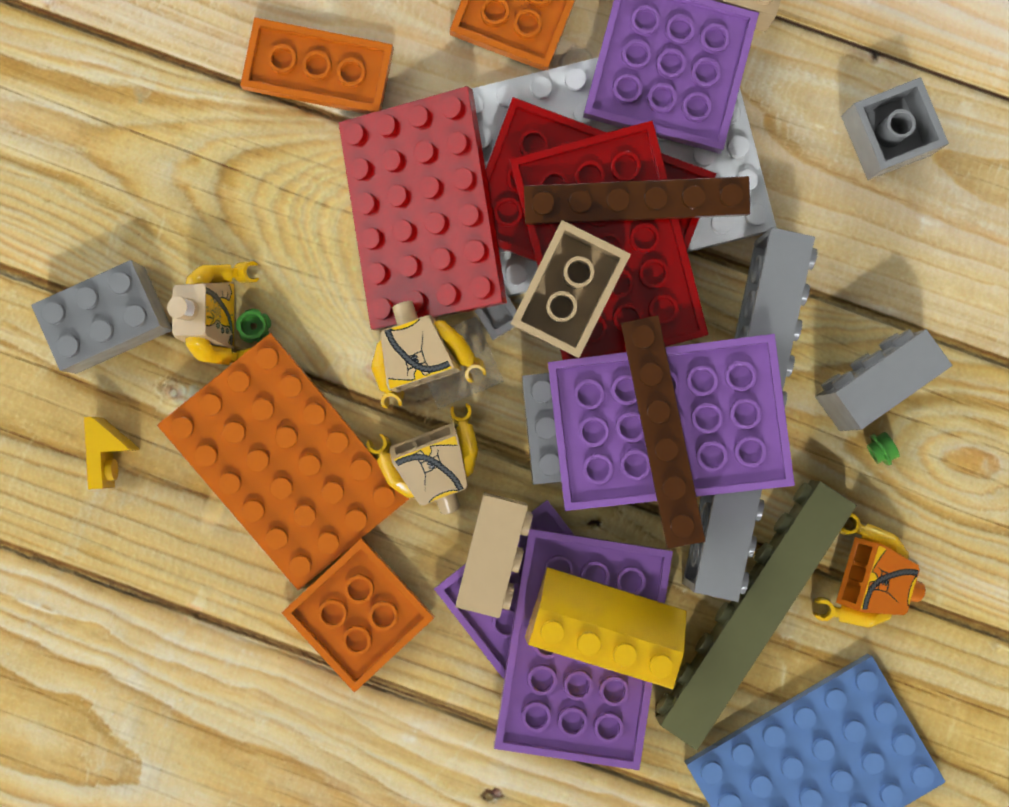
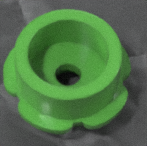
(244, 323)
(883, 449)

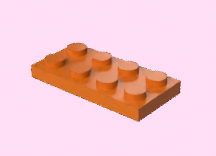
(316, 66)

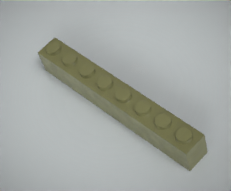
(747, 625)

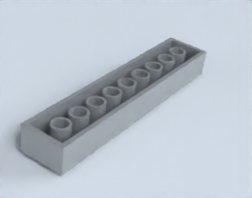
(769, 306)

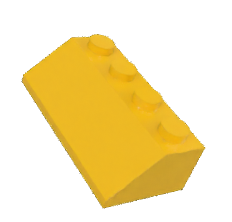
(608, 628)

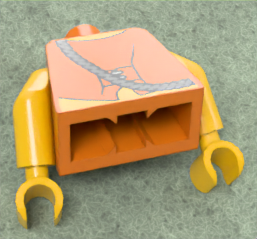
(876, 579)

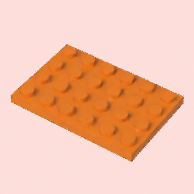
(282, 461)

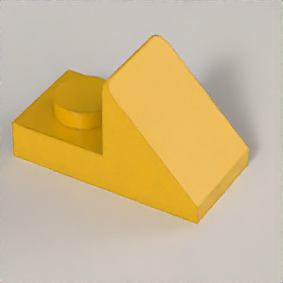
(100, 443)

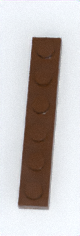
(637, 200)
(663, 432)

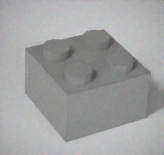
(894, 128)

